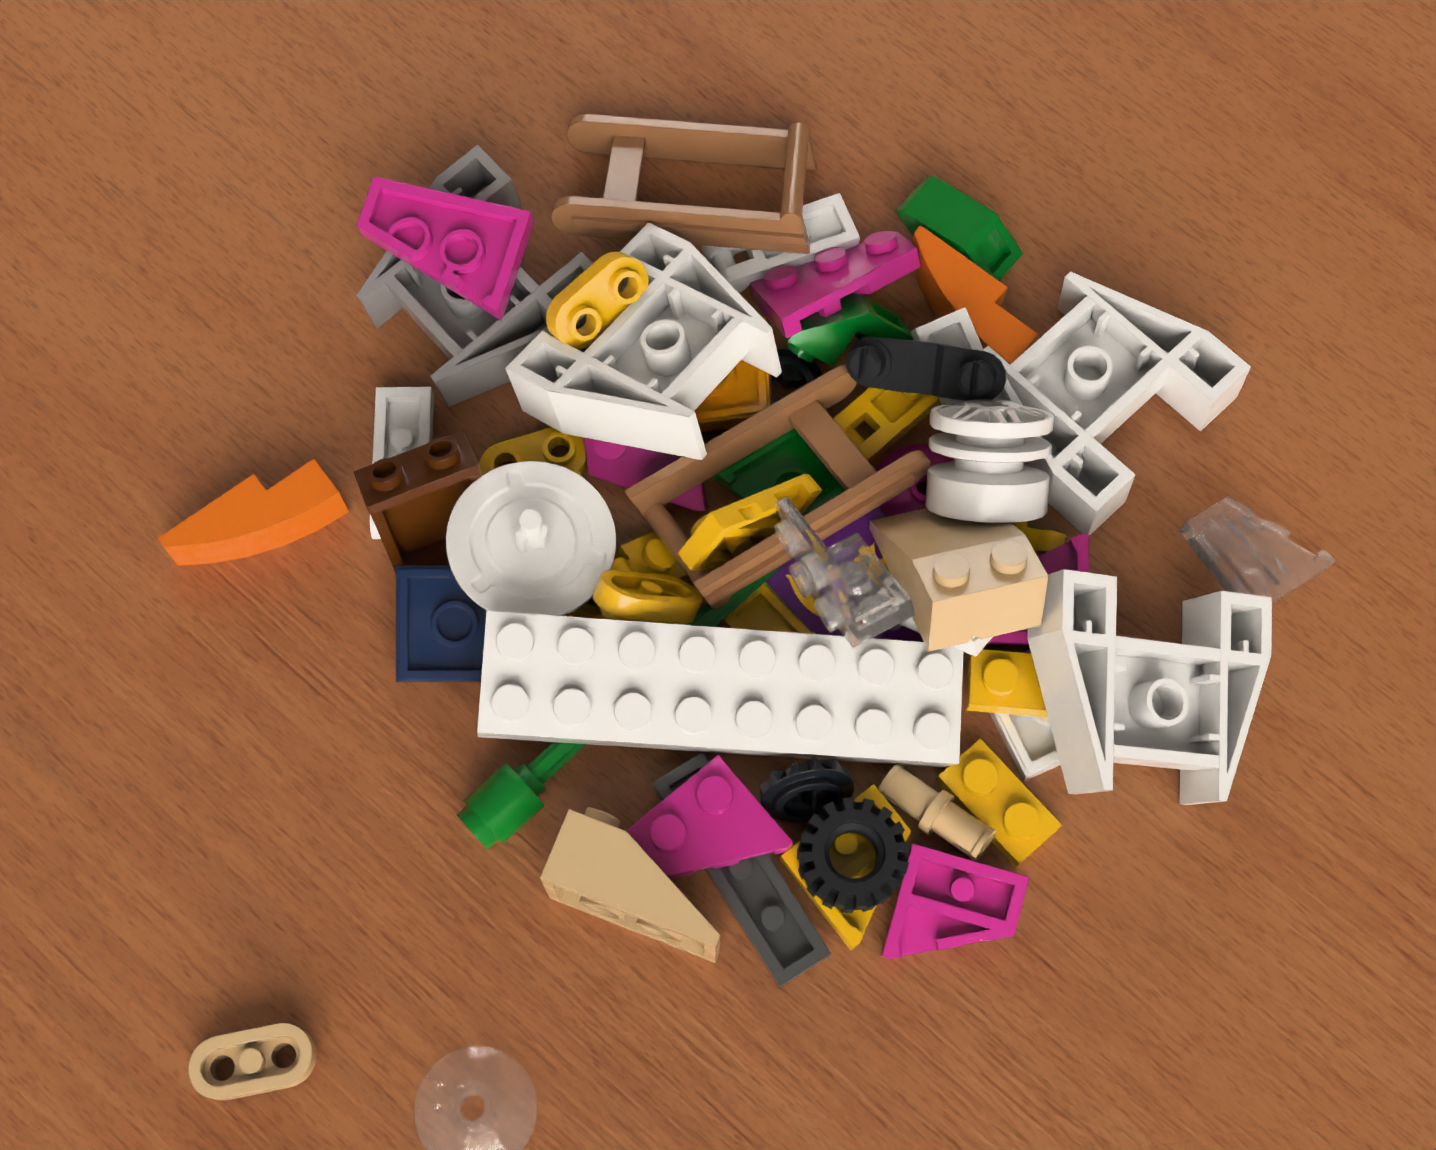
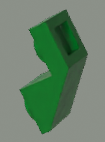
(961, 224)
(830, 336)

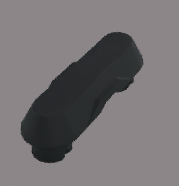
(926, 368)

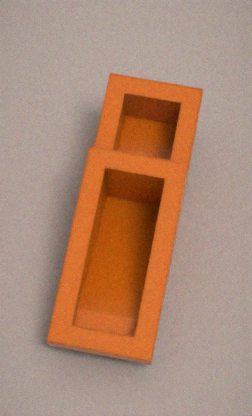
(956, 282)
(256, 519)

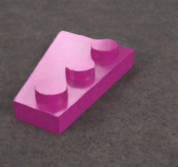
(450, 237)
(818, 286)

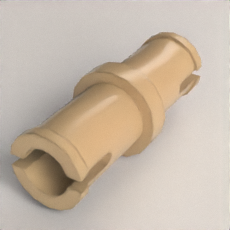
(936, 812)

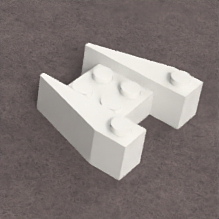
(653, 361)
(1097, 373)
(1145, 697)

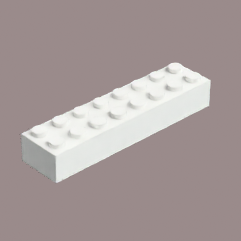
(719, 690)

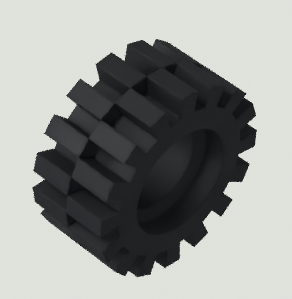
(869, 822)

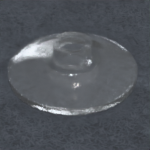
(480, 1072)

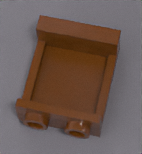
(415, 496)

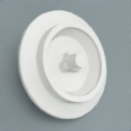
(530, 539)

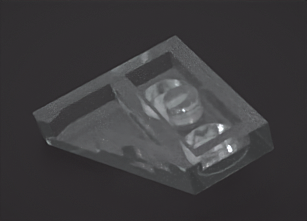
(1251, 552)

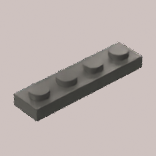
(760, 901)

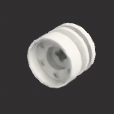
(988, 468)

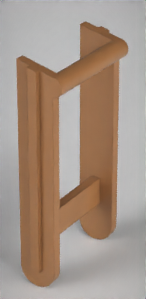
(631, 139)
(806, 414)

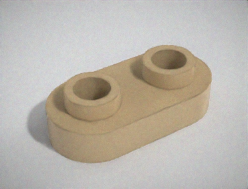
(254, 1059)

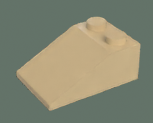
(963, 575)
(613, 878)

